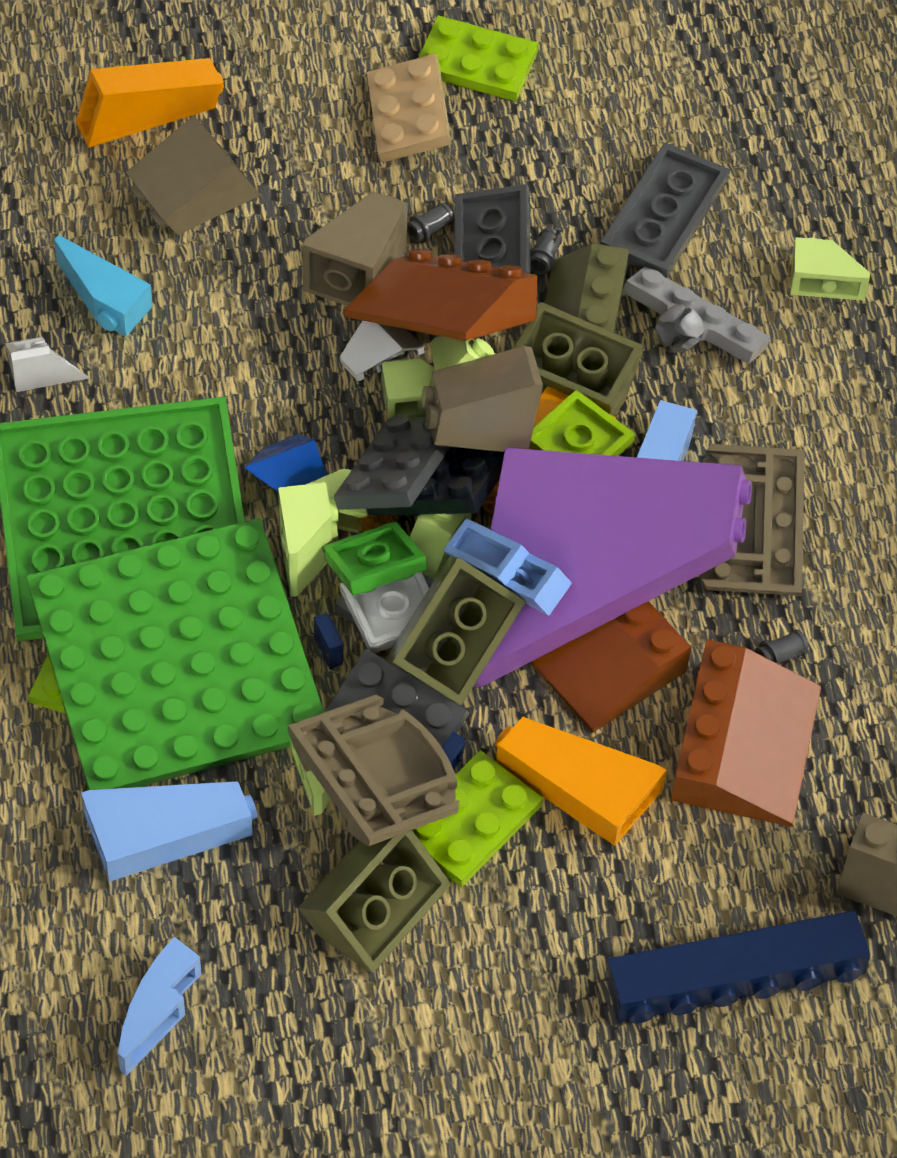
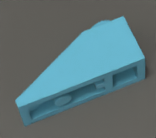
(109, 292)

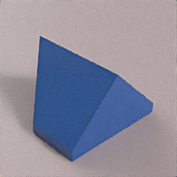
(288, 463)

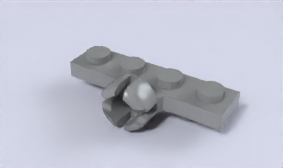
(692, 318)

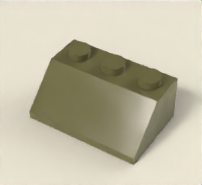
(590, 284)
(582, 357)
(455, 629)
(375, 898)

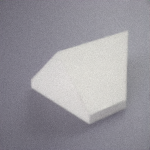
(376, 344)
(38, 366)

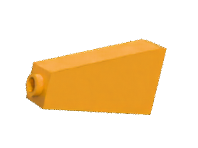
(145, 96)
(581, 777)

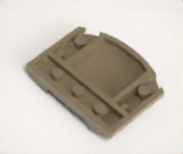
(773, 541)
(377, 768)

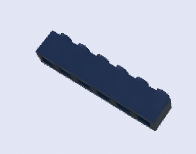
(737, 967)

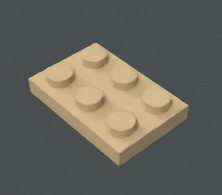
(408, 108)

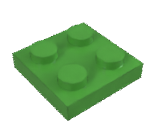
(374, 558)

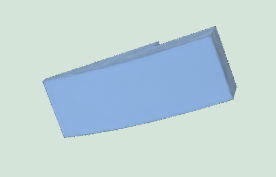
(509, 565)
(157, 1003)

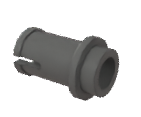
(421, 227)
(543, 253)
(784, 647)

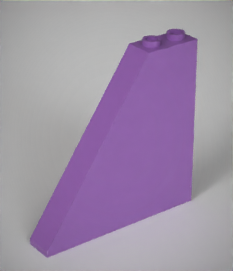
(614, 531)

